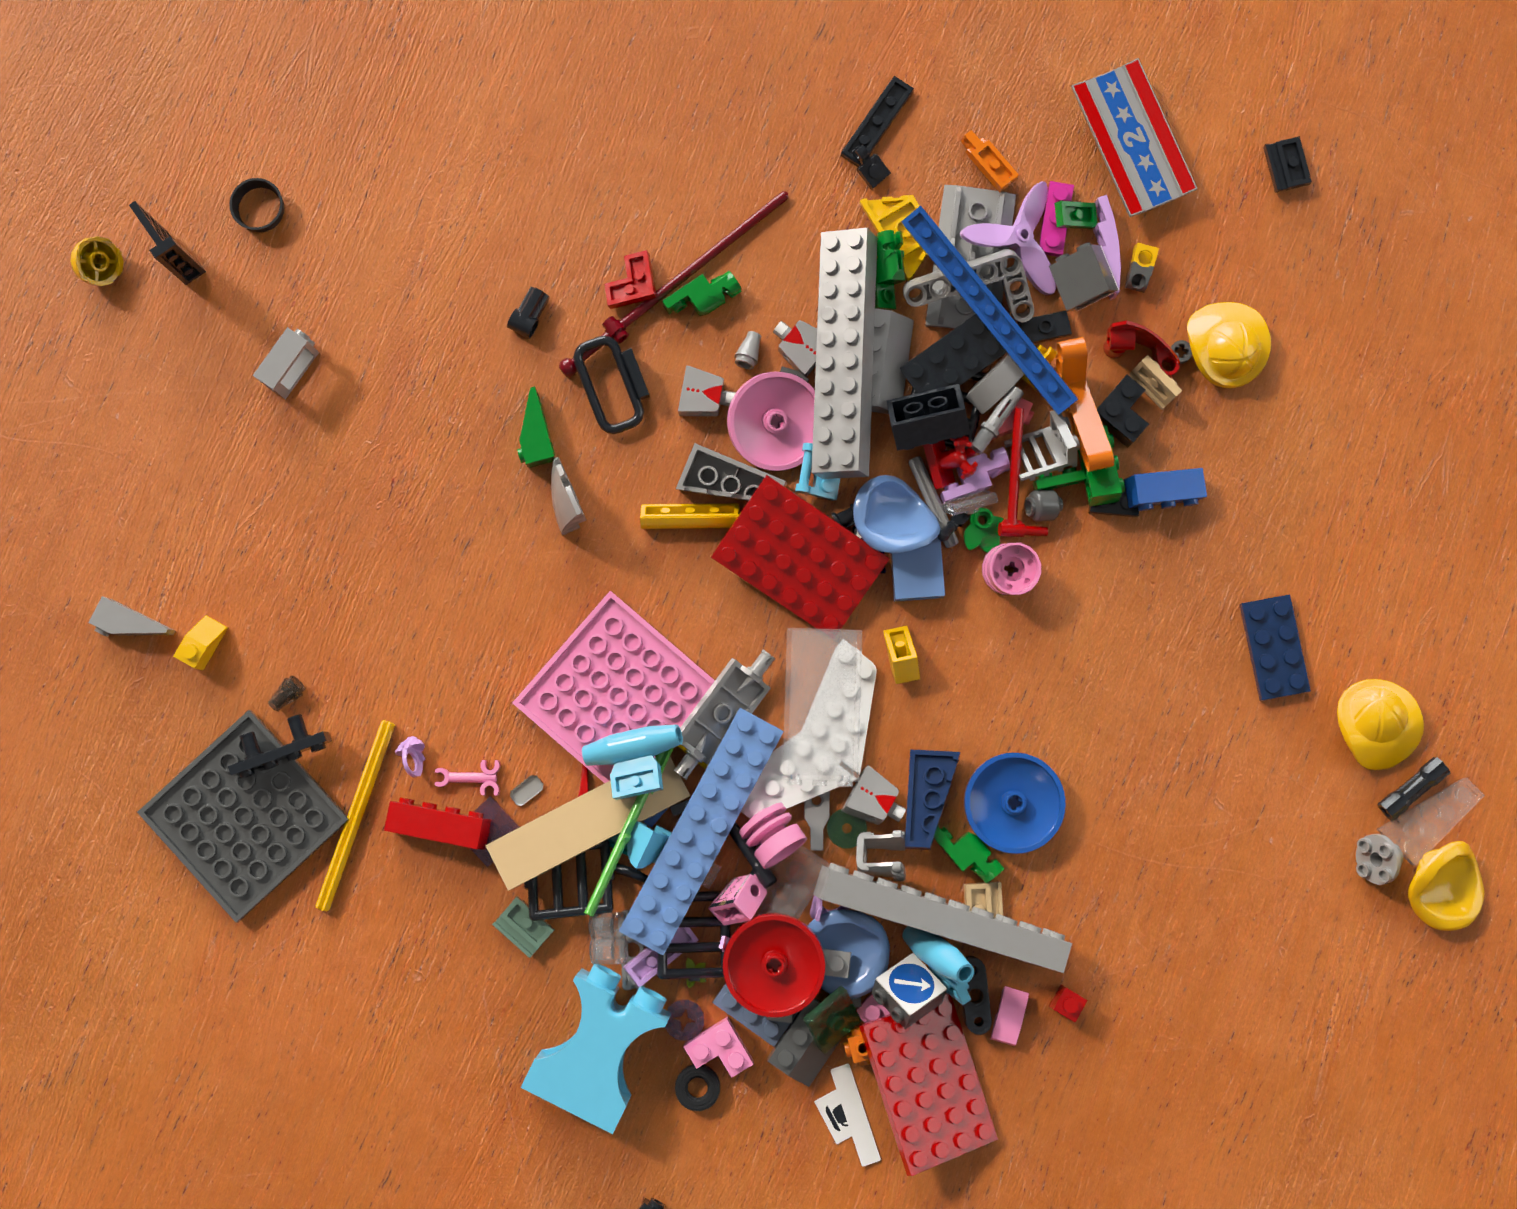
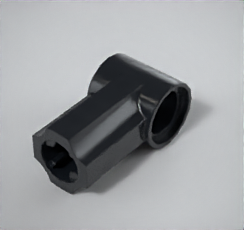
(526, 317)

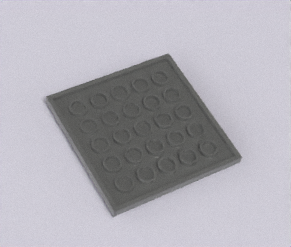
(245, 831)

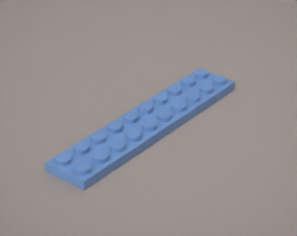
(701, 831)

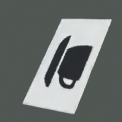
(833, 1115)

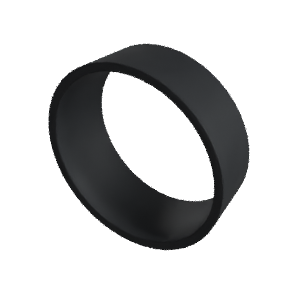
(243, 188)

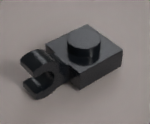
(871, 168)

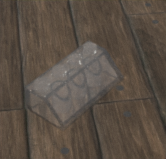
(794, 884)

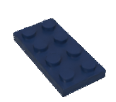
(1274, 647)

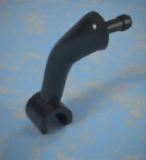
(630, 872)

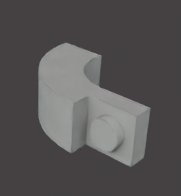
(994, 384)

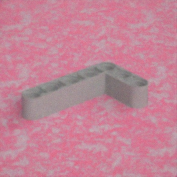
(997, 273)

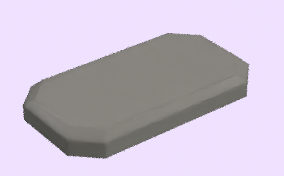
(526, 790)

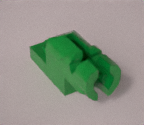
(888, 268)
(703, 295)
(969, 852)

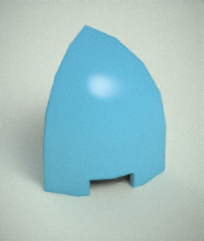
(644, 845)

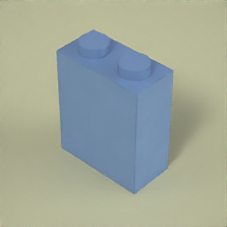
(918, 573)

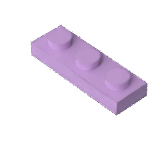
(644, 965)

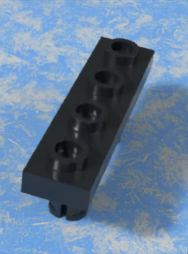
(257, 759)

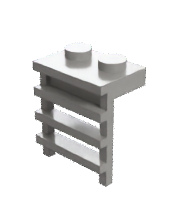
(1059, 443)

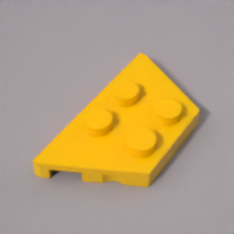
(887, 215)

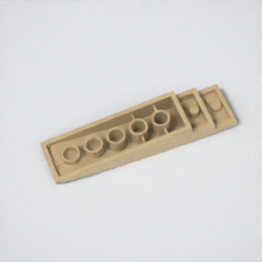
(575, 829)

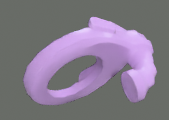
(413, 747)

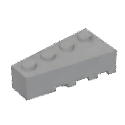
(720, 475)

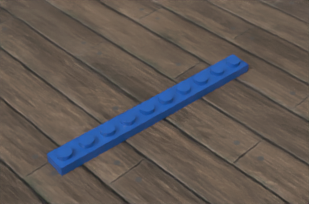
(989, 310)

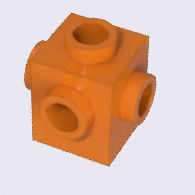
(851, 1048)

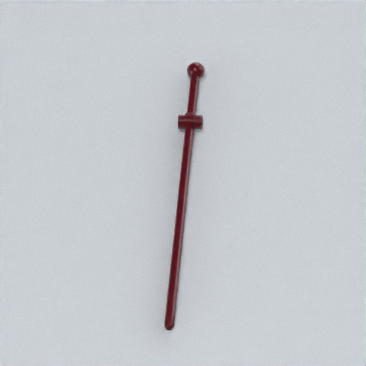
(617, 328)

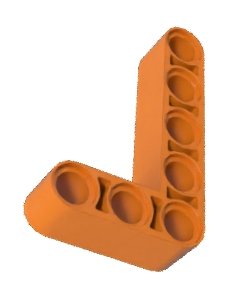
(1082, 414)

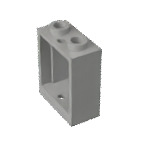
(286, 362)

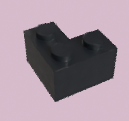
(1117, 411)

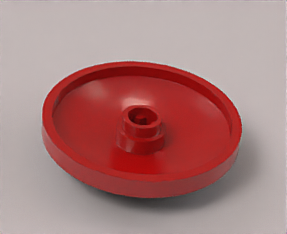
(774, 965)

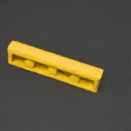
(688, 516)

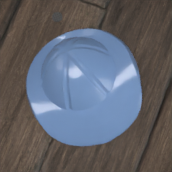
(893, 516)
(862, 936)

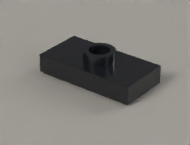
(1047, 327)

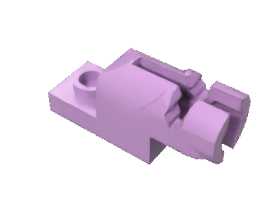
(980, 479)

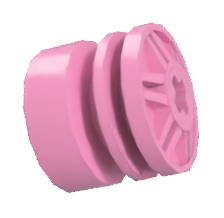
(1021, 558)
(770, 831)

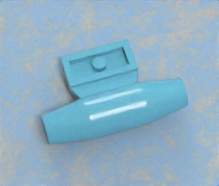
(633, 758)
(943, 960)

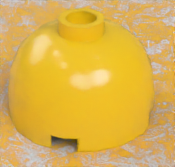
(97, 261)

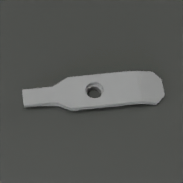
(817, 817)

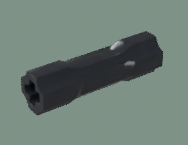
(1428, 776)

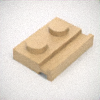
(1156, 382)
(984, 896)

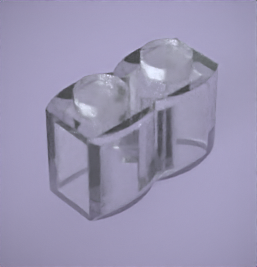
(606, 942)

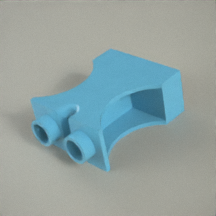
(588, 1068)

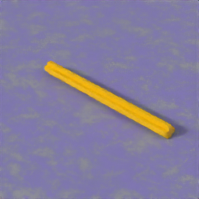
(355, 816)

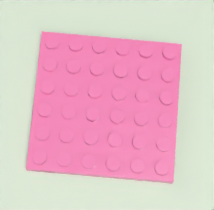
(612, 680)

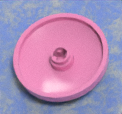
(772, 420)

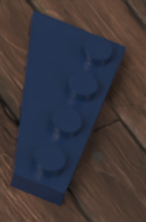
(928, 789)

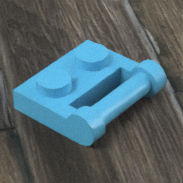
(821, 487)

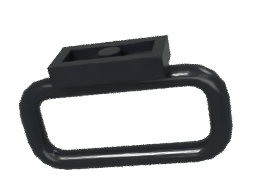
(630, 375)

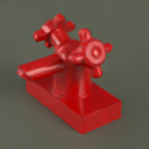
(943, 461)

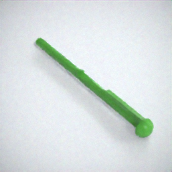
(621, 842)

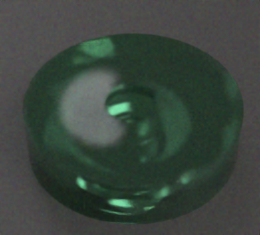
(835, 832)

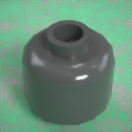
(1043, 505)

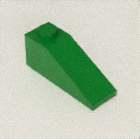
(535, 437)

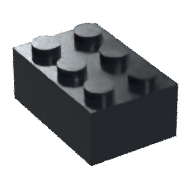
(928, 417)

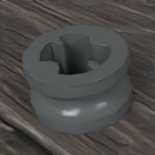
(1185, 348)

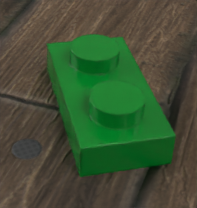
(1075, 214)
(1068, 477)

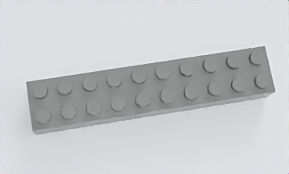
(844, 354)
(943, 919)

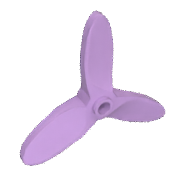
(1020, 239)

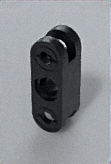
(981, 1007)

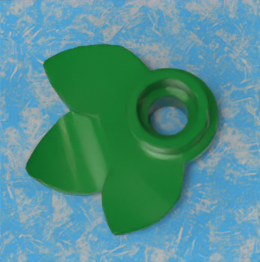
(983, 535)

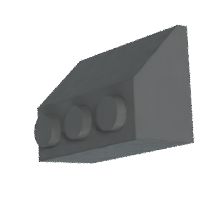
(797, 1051)

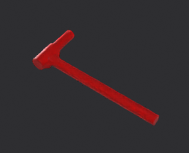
(1011, 526)

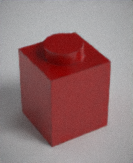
(1068, 1003)

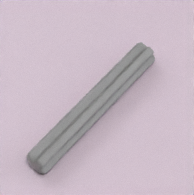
(931, 496)

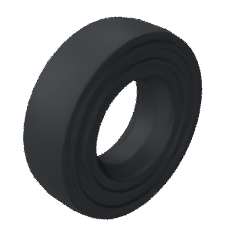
(697, 1103)

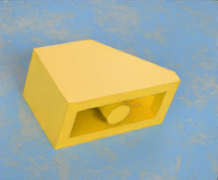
(200, 643)
(901, 655)

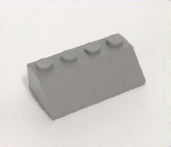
(890, 353)

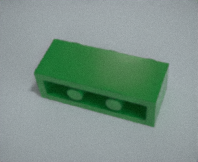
(1103, 485)

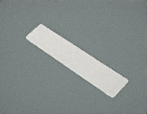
(855, 1115)

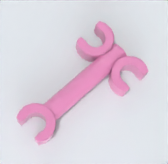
(488, 778)

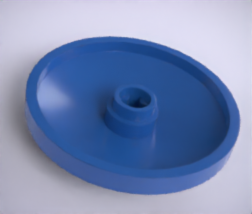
(1014, 802)

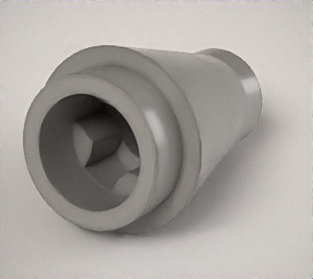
(748, 352)

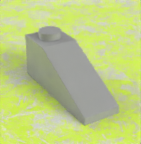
(120, 620)

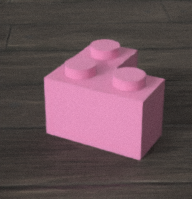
(720, 1041)

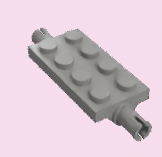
(714, 713)

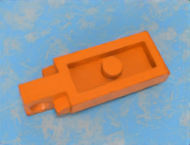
(989, 161)

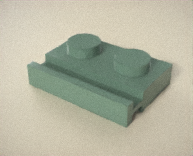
(520, 929)

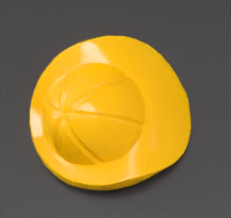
(1229, 343)
(1379, 723)
(1447, 887)

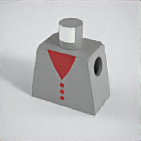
(798, 345)
(702, 394)
(873, 798)

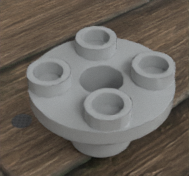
(1378, 859)

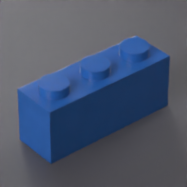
(1165, 489)

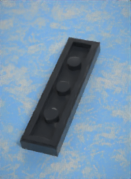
(878, 118)

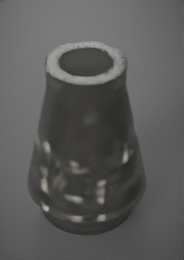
(287, 692)

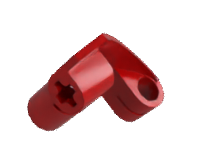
(1124, 335)

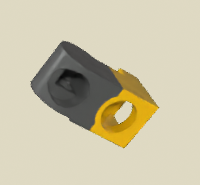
(1141, 267)

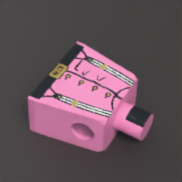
(739, 900)

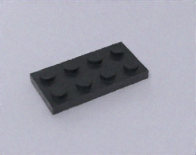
(954, 357)

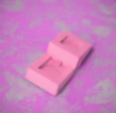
(1009, 1016)

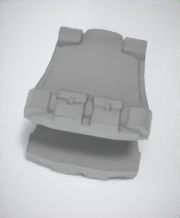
(892, 841)

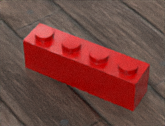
(437, 824)

